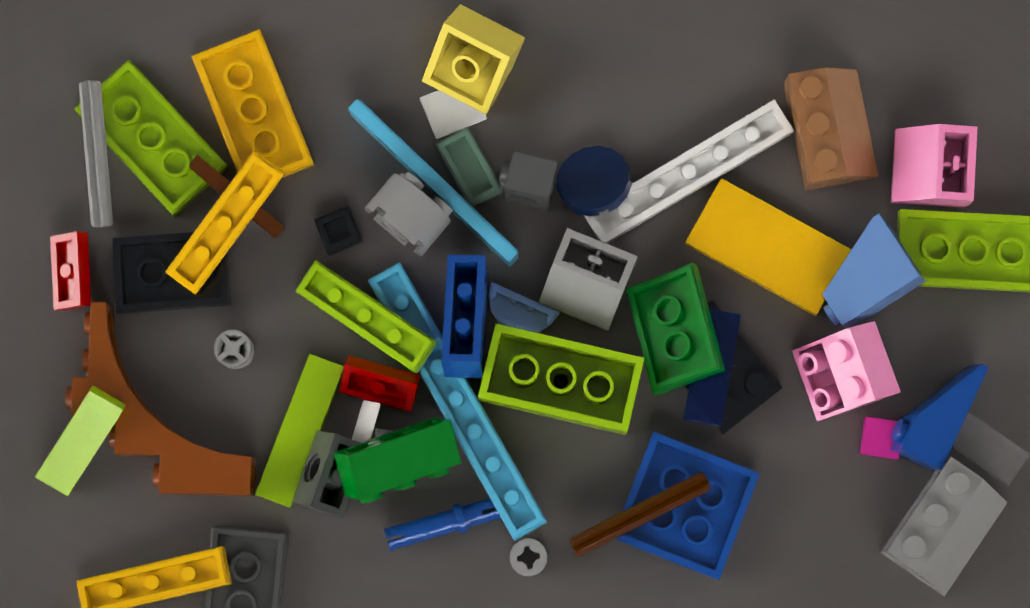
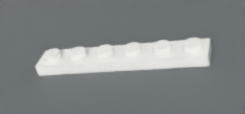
(693, 170)

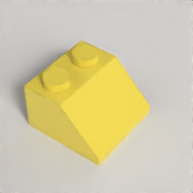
(472, 58)

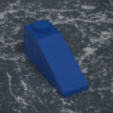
(932, 426)

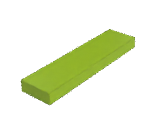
(366, 316)
(303, 418)

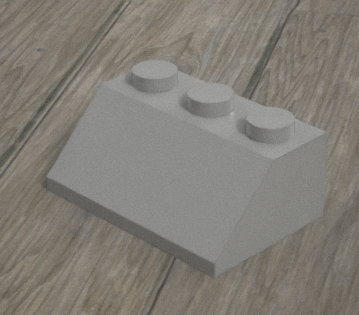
(944, 526)

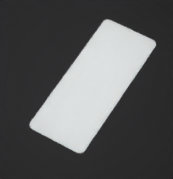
(366, 421)

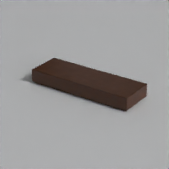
(220, 183)

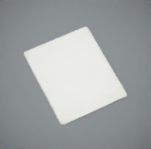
(449, 114)

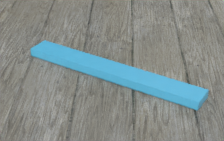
(464, 411)

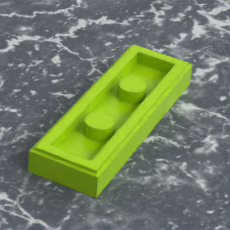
(80, 440)

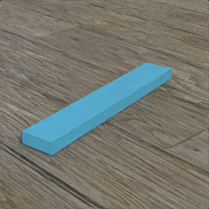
(433, 182)

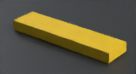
(225, 222)
(156, 580)

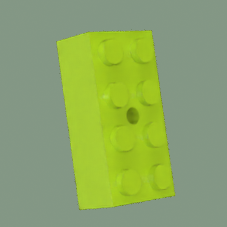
(523, 370)

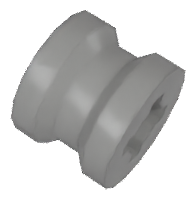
(229, 344)
(528, 557)

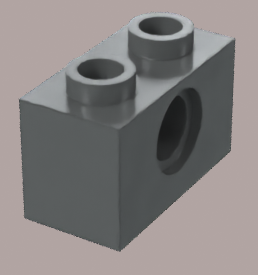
(528, 180)
(320, 480)

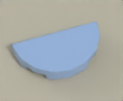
(519, 311)

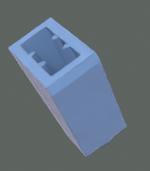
(871, 276)

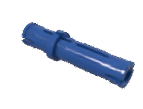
(441, 524)

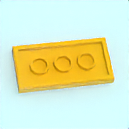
(252, 103)
(767, 246)

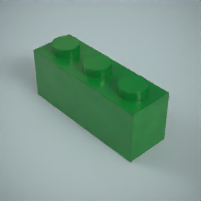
(397, 459)

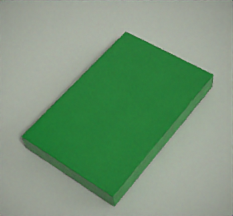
(675, 329)

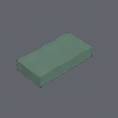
(469, 167)

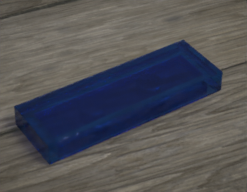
(708, 396)

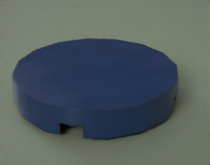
(594, 180)

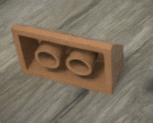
(830, 127)

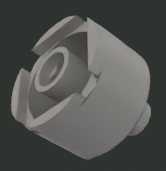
(409, 212)

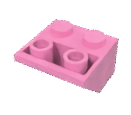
(934, 165)
(846, 370)

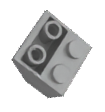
(587, 279)

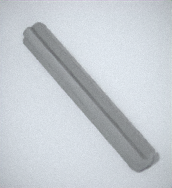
(95, 153)

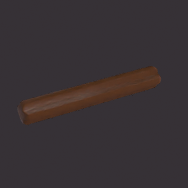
(640, 514)

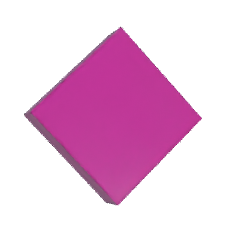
(877, 439)

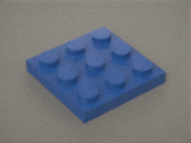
(702, 529)

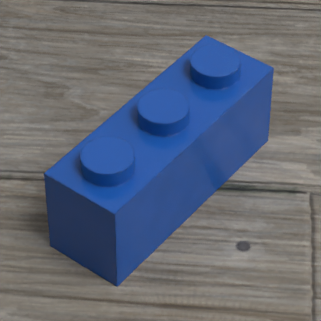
(465, 316)

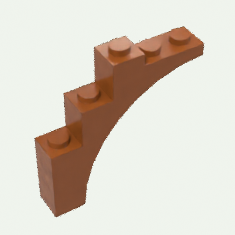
(138, 432)

